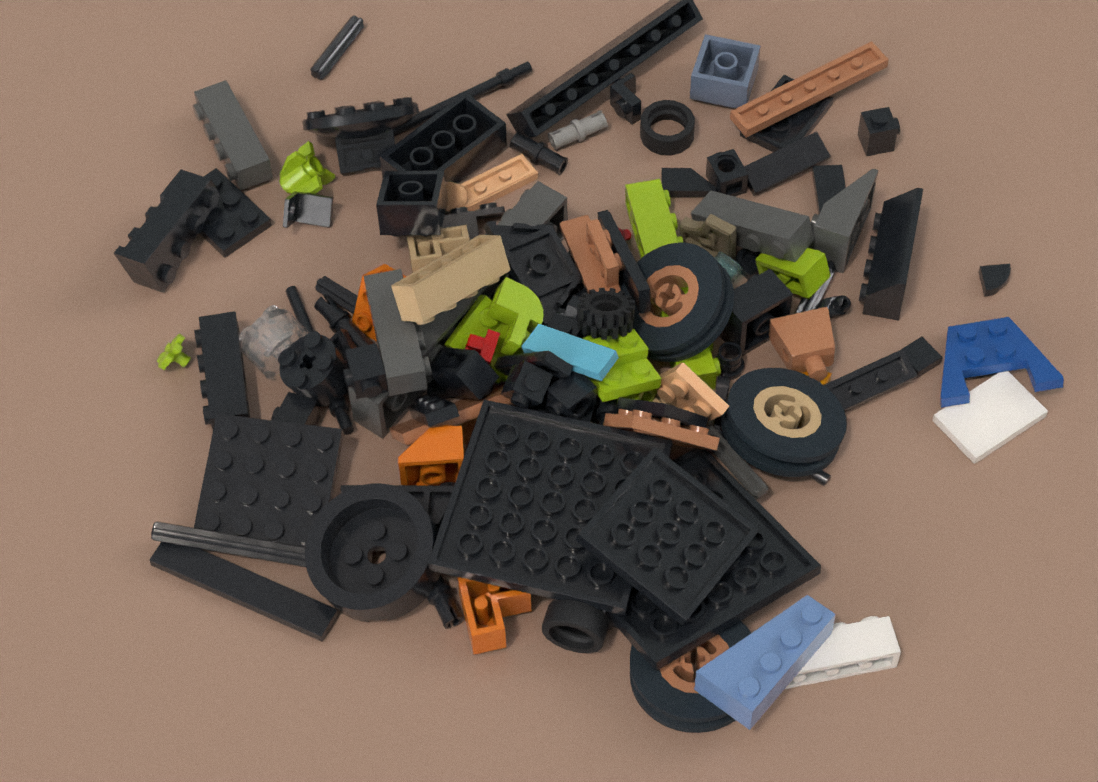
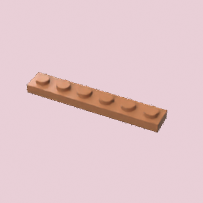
(808, 89)

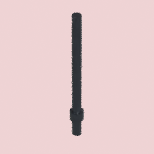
(502, 79)
(340, 407)

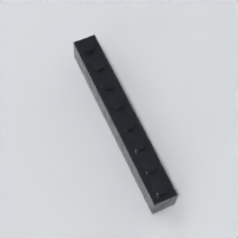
(604, 67)

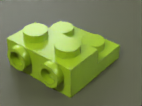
(478, 323)
(631, 371)

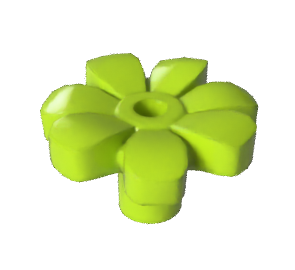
(172, 353)

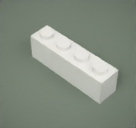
(852, 651)

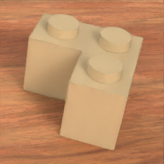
(427, 249)

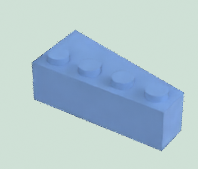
(763, 664)

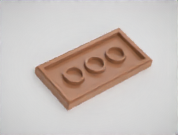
(467, 408)

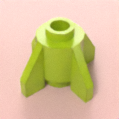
(304, 172)

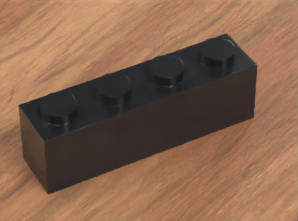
(222, 366)

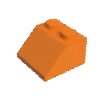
(433, 457)

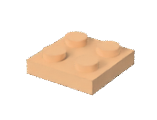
(687, 391)

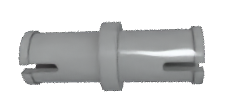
(577, 130)

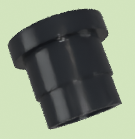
(732, 367)

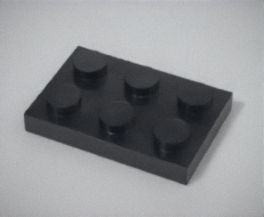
(233, 219)

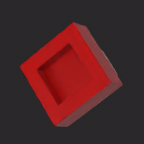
(484, 346)

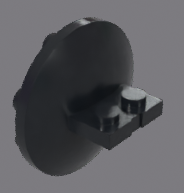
(361, 133)

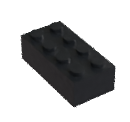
(451, 141)

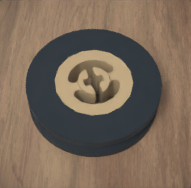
(775, 441)

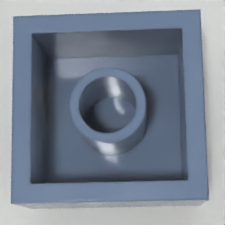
(724, 71)

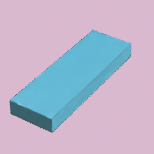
(584, 356)

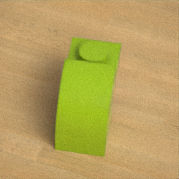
(519, 309)

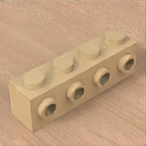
(451, 279)

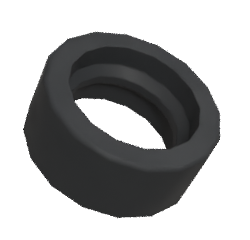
(667, 144)
(575, 626)

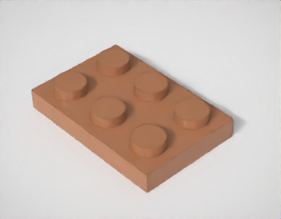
(643, 422)

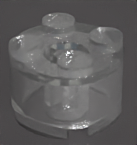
(268, 337)

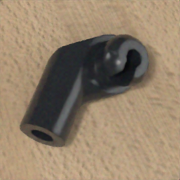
(836, 305)

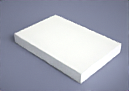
(993, 417)

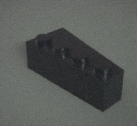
(169, 231)

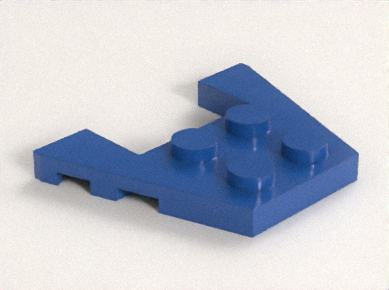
(991, 349)

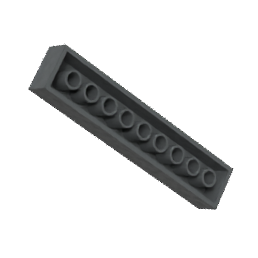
(379, 413)

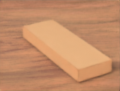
(499, 181)

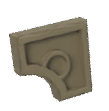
(711, 235)

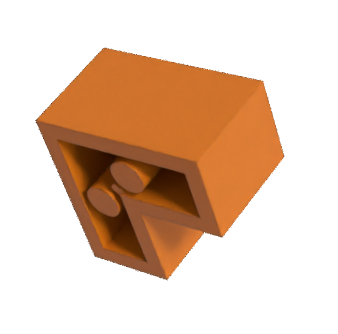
(484, 611)

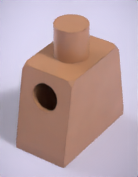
(804, 341)

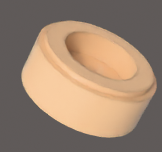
(456, 195)

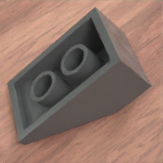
(843, 219)

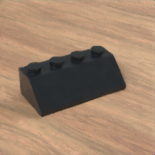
(891, 255)

